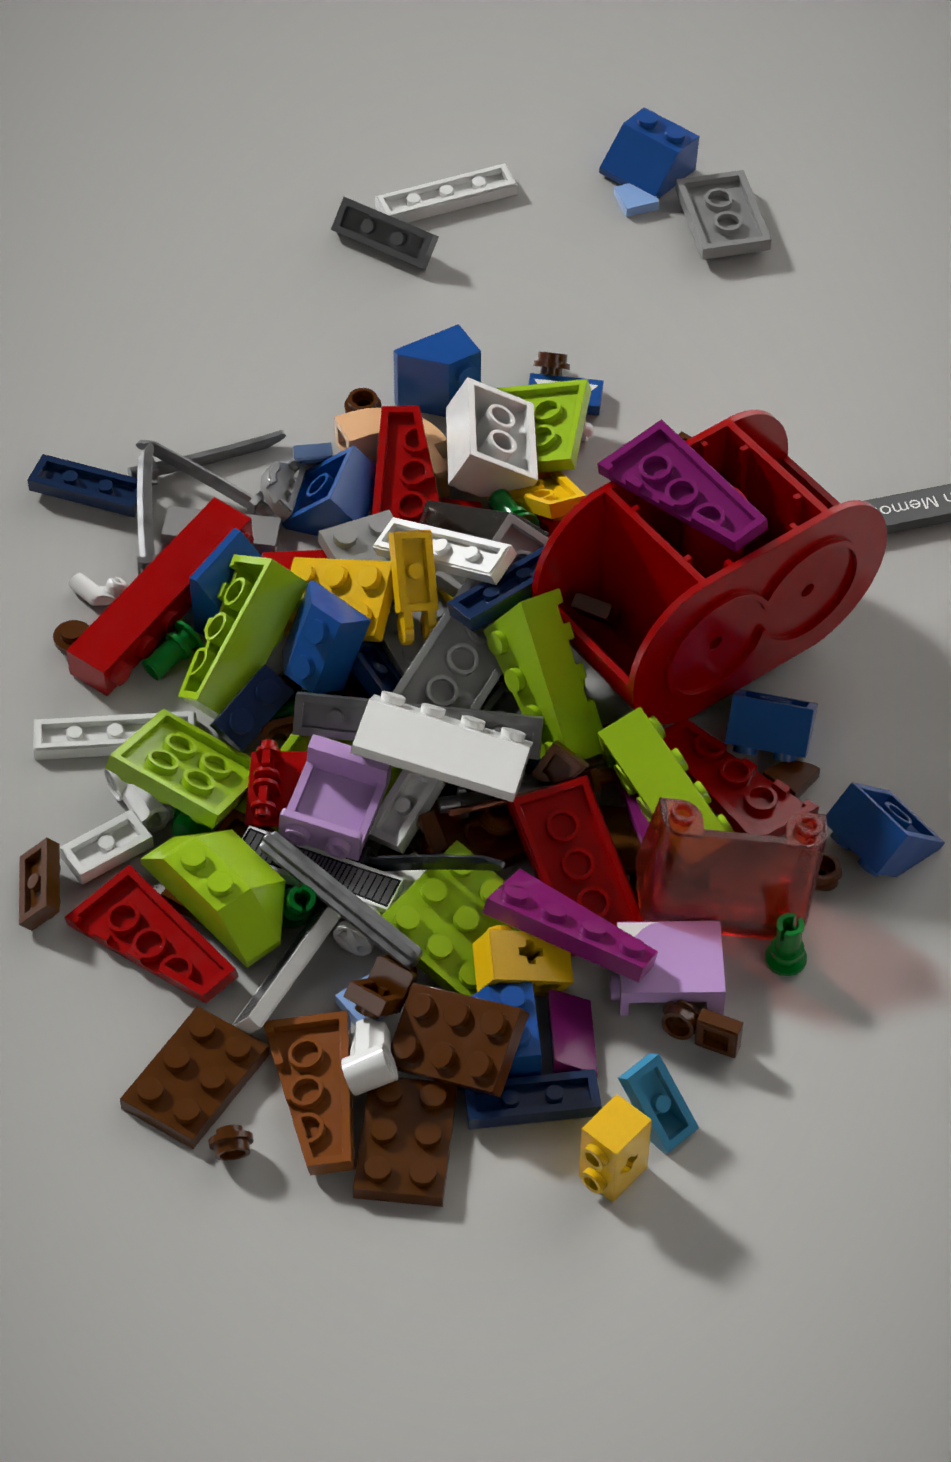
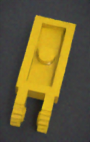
(413, 582)

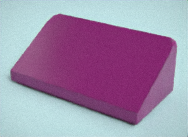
(571, 1033)

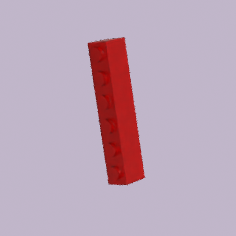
(152, 602)

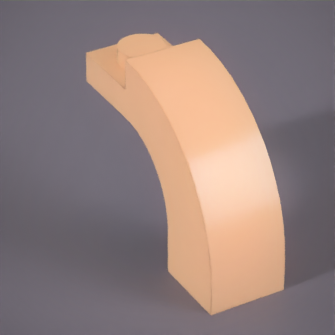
(363, 428)

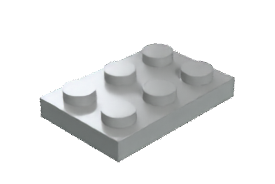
(723, 214)

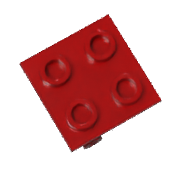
(271, 783)

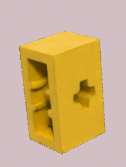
(518, 957)
(614, 1148)

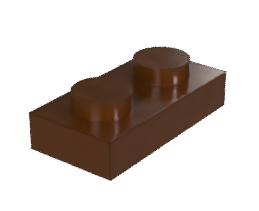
(39, 884)

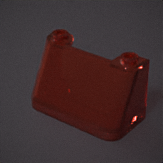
(726, 874)

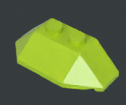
(224, 889)

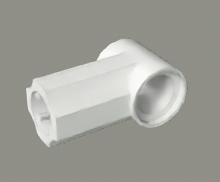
(149, 811)
(370, 1057)

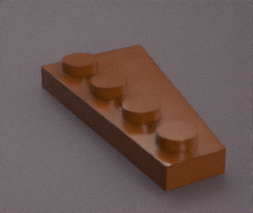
(312, 1078)

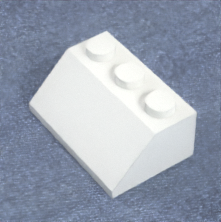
(490, 440)

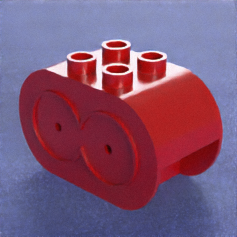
(693, 609)

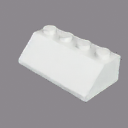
(442, 746)

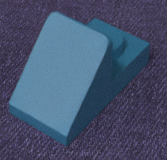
(657, 1096)

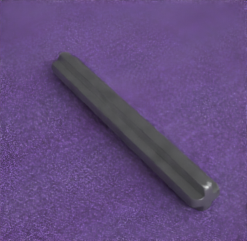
(341, 900)

